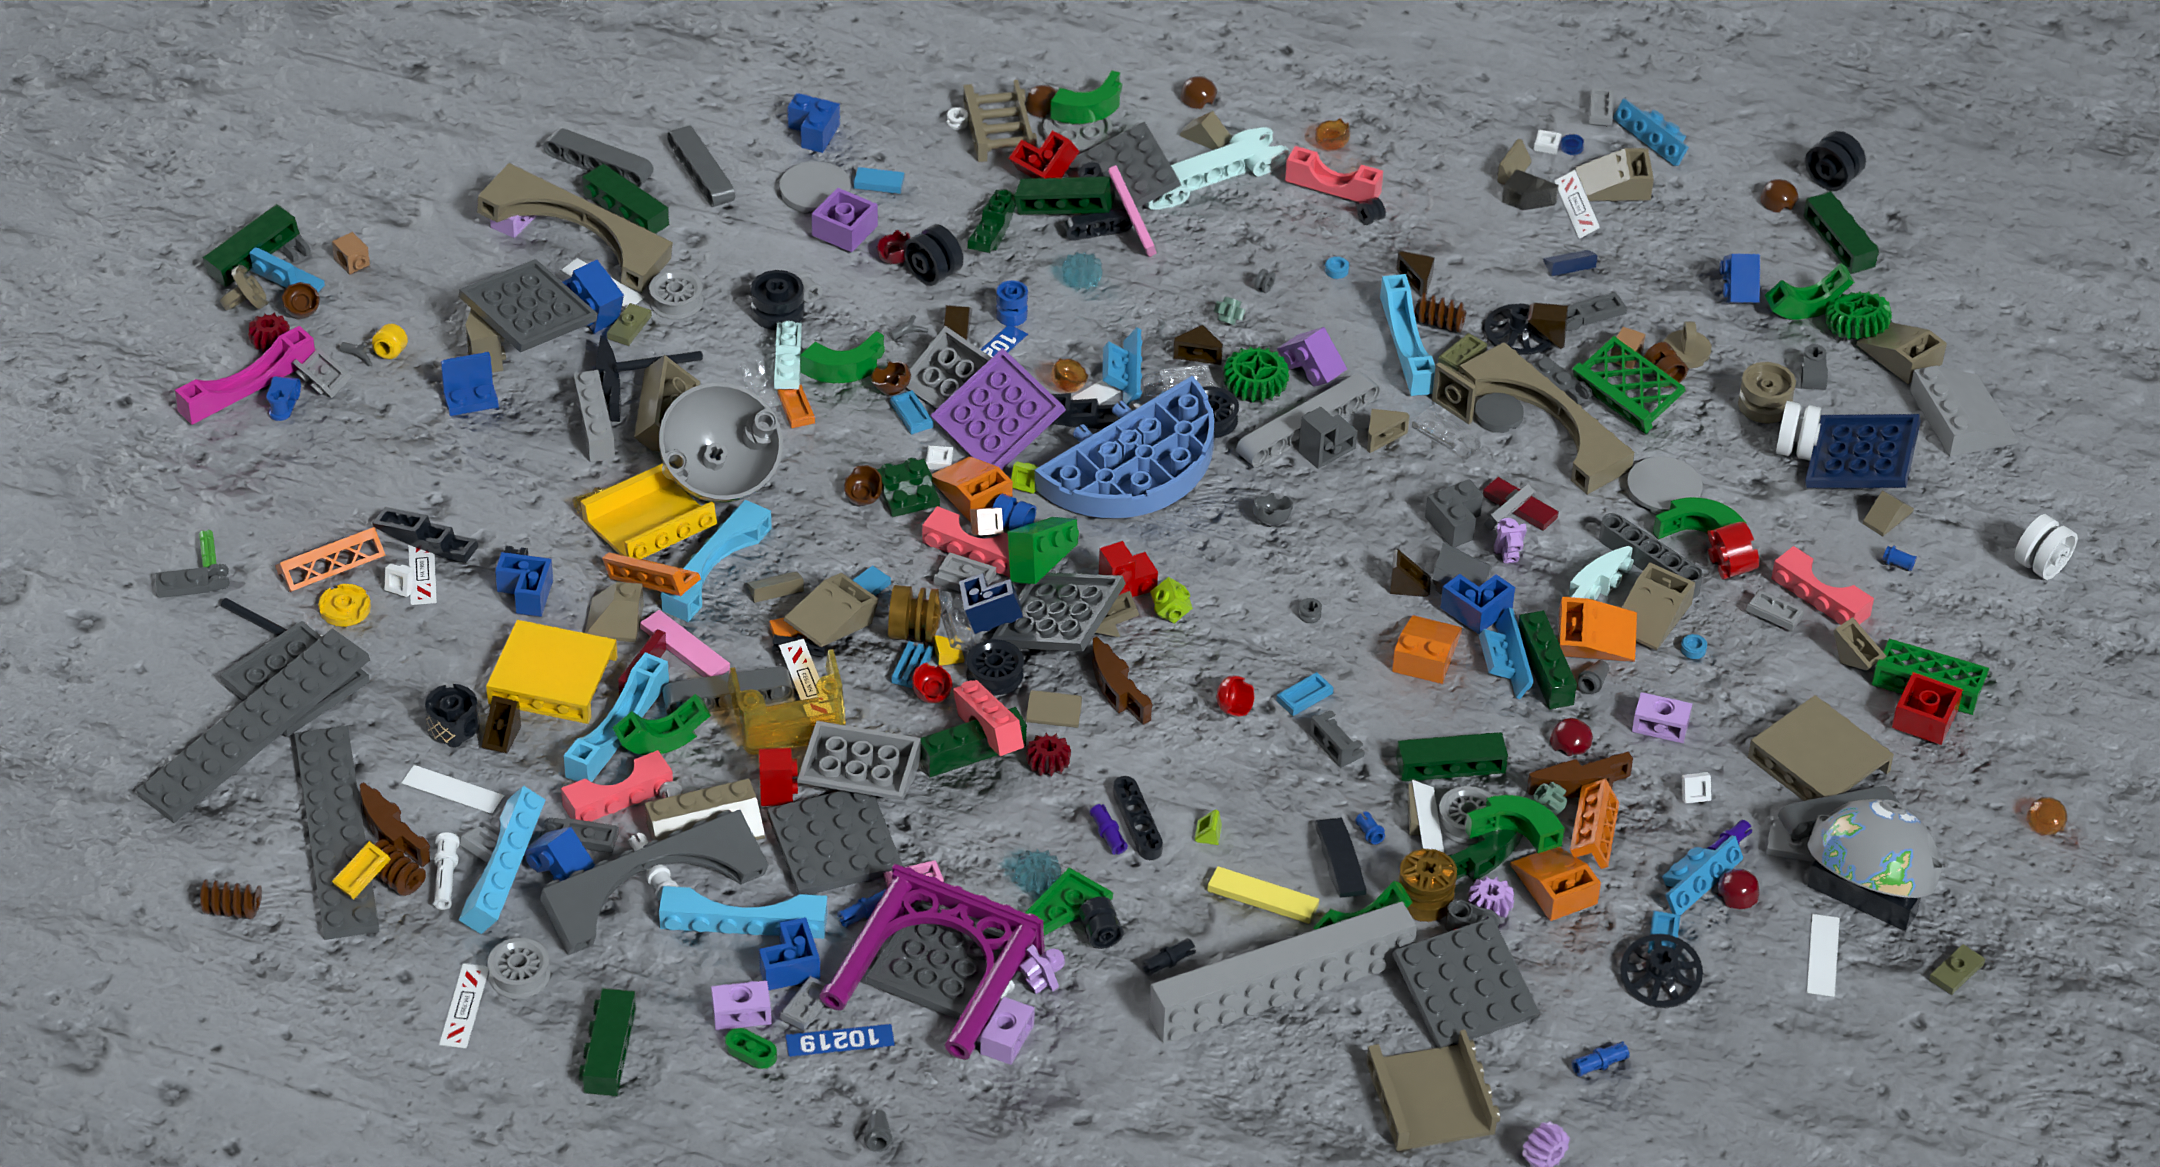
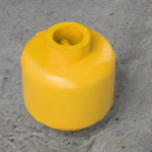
(389, 341)

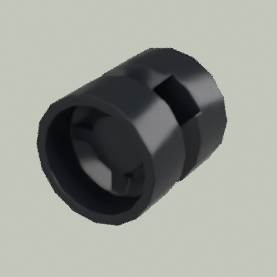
(1101, 922)

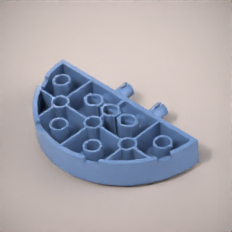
(1137, 461)

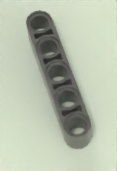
(590, 154)
(701, 166)
(1619, 533)
(771, 682)
(1801, 816)

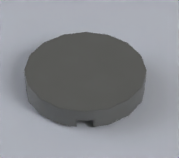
(1499, 412)

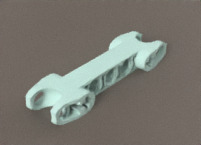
(1242, 155)

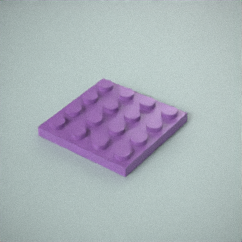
(998, 411)

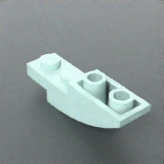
(788, 355)
(1602, 574)

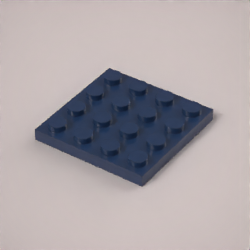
(1863, 451)

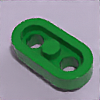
(754, 1050)

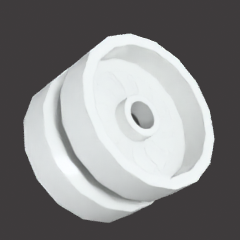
(1799, 430)
(2046, 546)

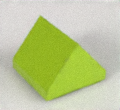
(1209, 828)

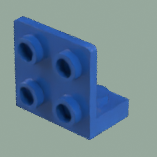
(468, 384)

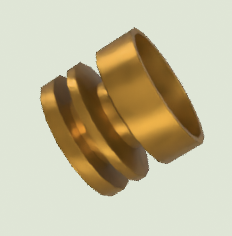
(913, 613)
(1430, 883)

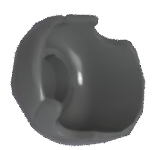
(1272, 510)

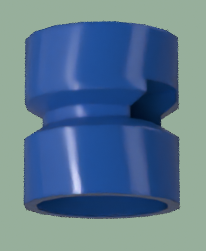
(1012, 303)
(1015, 513)

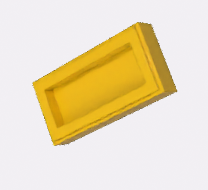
(361, 870)

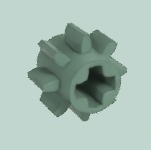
(1229, 310)
(1551, 797)

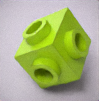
(1171, 600)

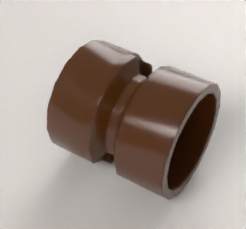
(1666, 359)

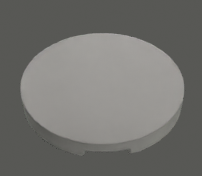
(1082, 135)
(811, 183)
(1662, 480)

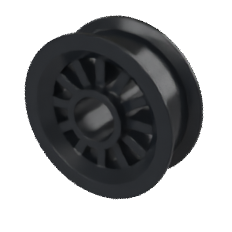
(1225, 410)
(996, 666)

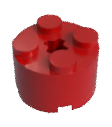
(1733, 550)

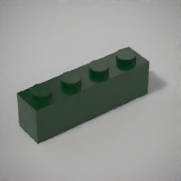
(1064, 195)
(625, 199)
(266, 232)
(1841, 232)
(1547, 660)
(959, 746)
(1451, 756)
(608, 1042)

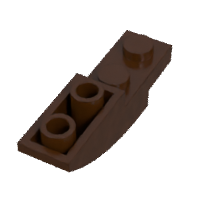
(1113, 681)
(1573, 776)
(385, 823)

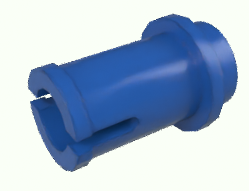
(1899, 558)
(1373, 832)

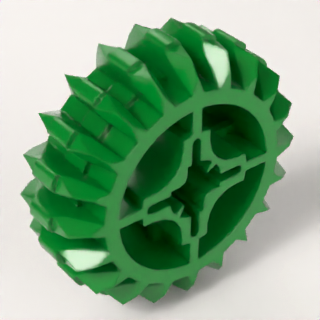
(1858, 315)
(1256, 374)

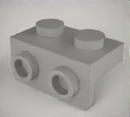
(323, 372)

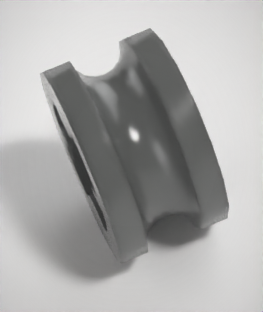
(1265, 280)
(1310, 604)

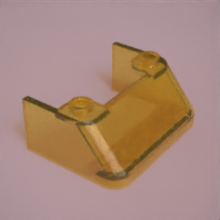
(786, 723)

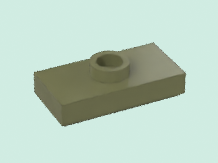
(629, 324)
(1463, 351)
(1957, 969)

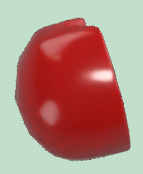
(931, 683)
(1235, 696)

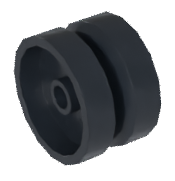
(1835, 160)
(933, 254)
(777, 298)

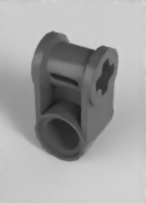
(1814, 368)
(1463, 914)

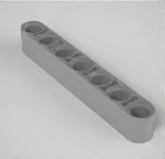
(1285, 430)

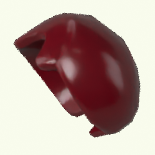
(891, 247)
(1571, 736)
(1738, 888)

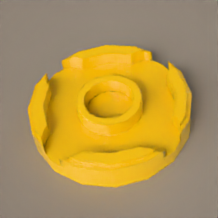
(344, 605)

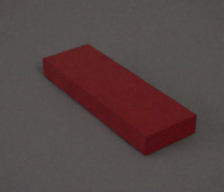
(1532, 510)
(655, 646)

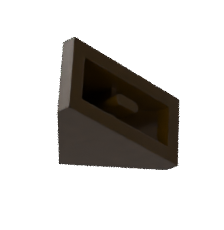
(1417, 269)
(958, 319)
(1550, 321)
(1198, 346)
(1408, 577)
(502, 724)

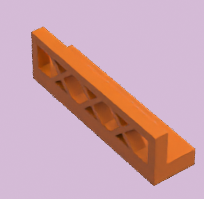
(327, 550)
(650, 574)
(1595, 822)

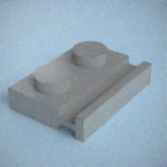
(1514, 501)
(958, 568)
(481, 841)

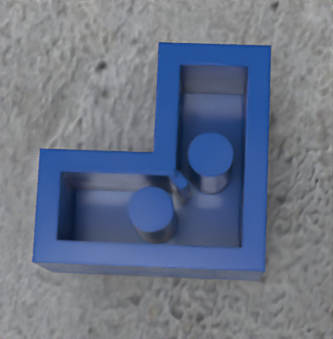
(815, 119)
(1742, 278)
(599, 292)
(528, 579)
(1477, 605)
(560, 853)
(791, 960)

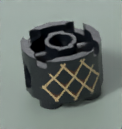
(452, 714)

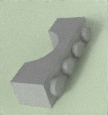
(595, 415)

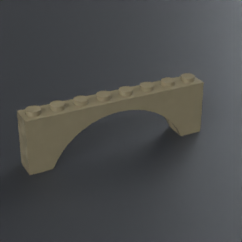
(524, 194)
(1599, 451)

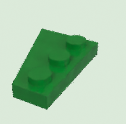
(1064, 898)

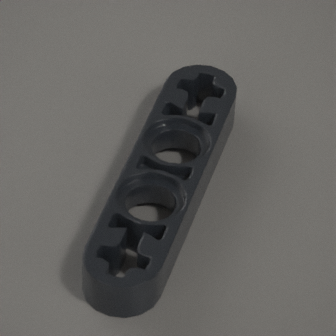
(1138, 817)

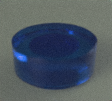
(1572, 144)

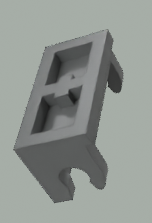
(1334, 740)

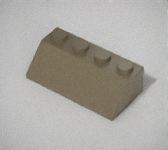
(660, 387)
(687, 809)

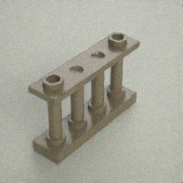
(980, 130)

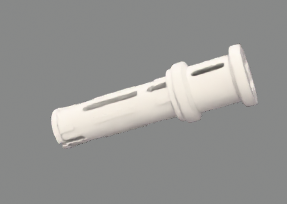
(446, 861)
(658, 875)

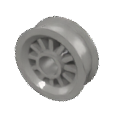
(676, 294)
(1454, 811)
(519, 968)

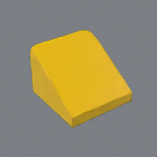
(944, 652)

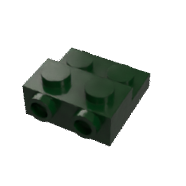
(908, 487)

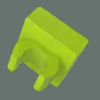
(1024, 476)

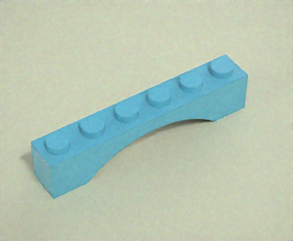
(1399, 311)
(742, 529)
(594, 750)
(492, 889)
(687, 910)

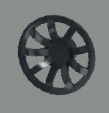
(1517, 323)
(1661, 966)

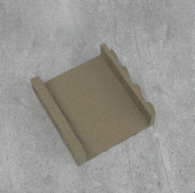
(1818, 751)
(1433, 1094)

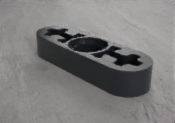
(1083, 232)

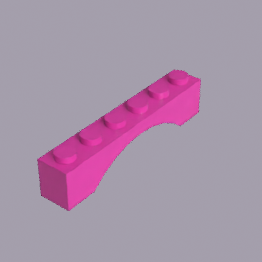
(205, 397)

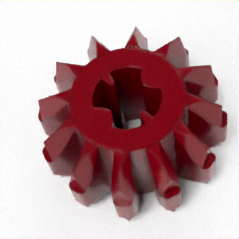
(266, 330)
(1048, 754)

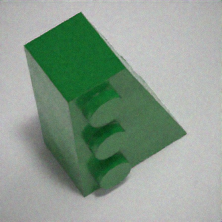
(1040, 547)

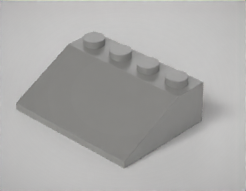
(945, 367)
(1960, 410)
(861, 760)

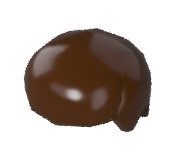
(1198, 92)
(1039, 100)
(1779, 195)
(300, 300)
(892, 378)
(863, 485)

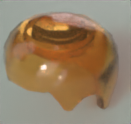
(1332, 134)
(1068, 375)
(2047, 816)

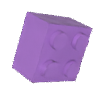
(844, 219)

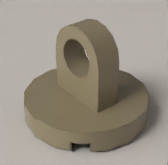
(247, 288)
(1690, 345)

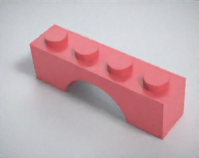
(1307, 170)
(944, 533)
(1795, 573)
(998, 723)
(592, 801)

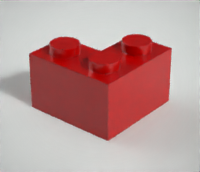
(1048, 161)
(1136, 570)
(776, 776)

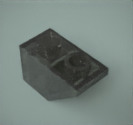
(1529, 192)

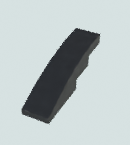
(609, 379)
(1084, 412)
(420, 533)
(1341, 858)

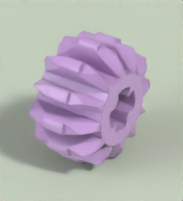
(1492, 895)
(1546, 1145)

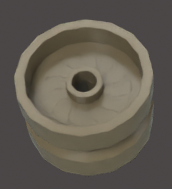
(1766, 391)

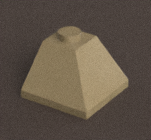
(1454, 392)
(617, 612)

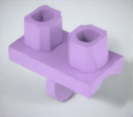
(1509, 539)
(1041, 969)

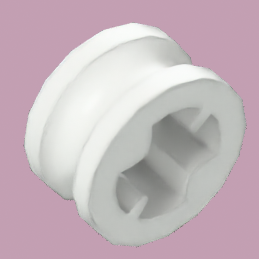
(957, 118)

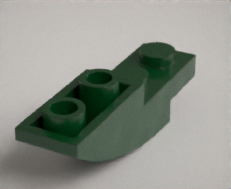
(994, 222)
(1487, 854)

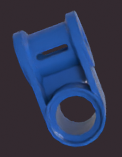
(283, 396)

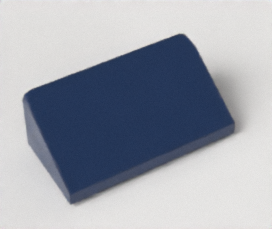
(1571, 262)

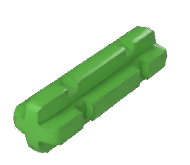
(207, 548)

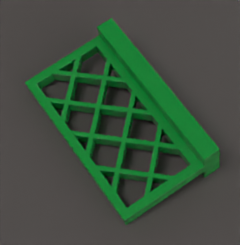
(1618, 400)
(1894, 674)

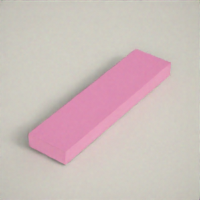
(1132, 211)
(686, 645)

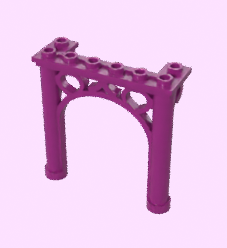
(890, 916)

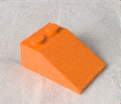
(1425, 649)

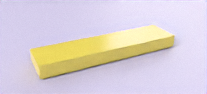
(1263, 895)

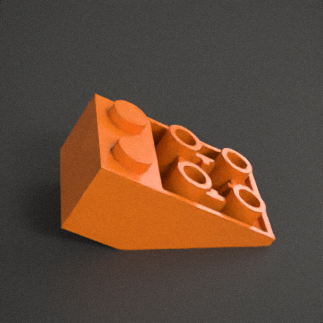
(972, 484)
(1596, 630)
(1558, 882)

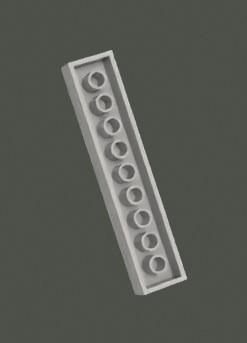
(1279, 973)

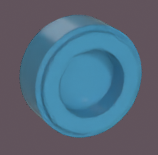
(1337, 267)
(1693, 646)

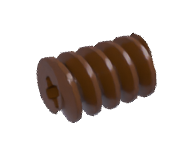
(1440, 313)
(400, 871)
(230, 901)

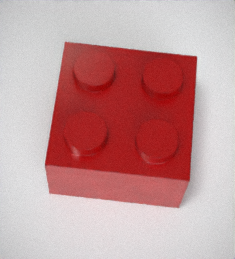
(1927, 708)

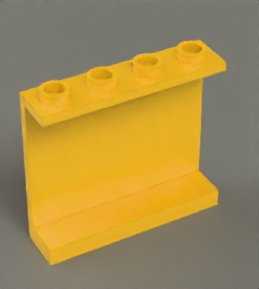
(645, 514)
(551, 670)

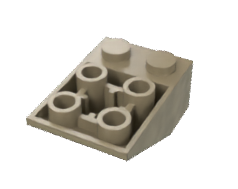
(1618, 176)
(484, 338)
(1905, 349)
(1660, 603)
(833, 610)

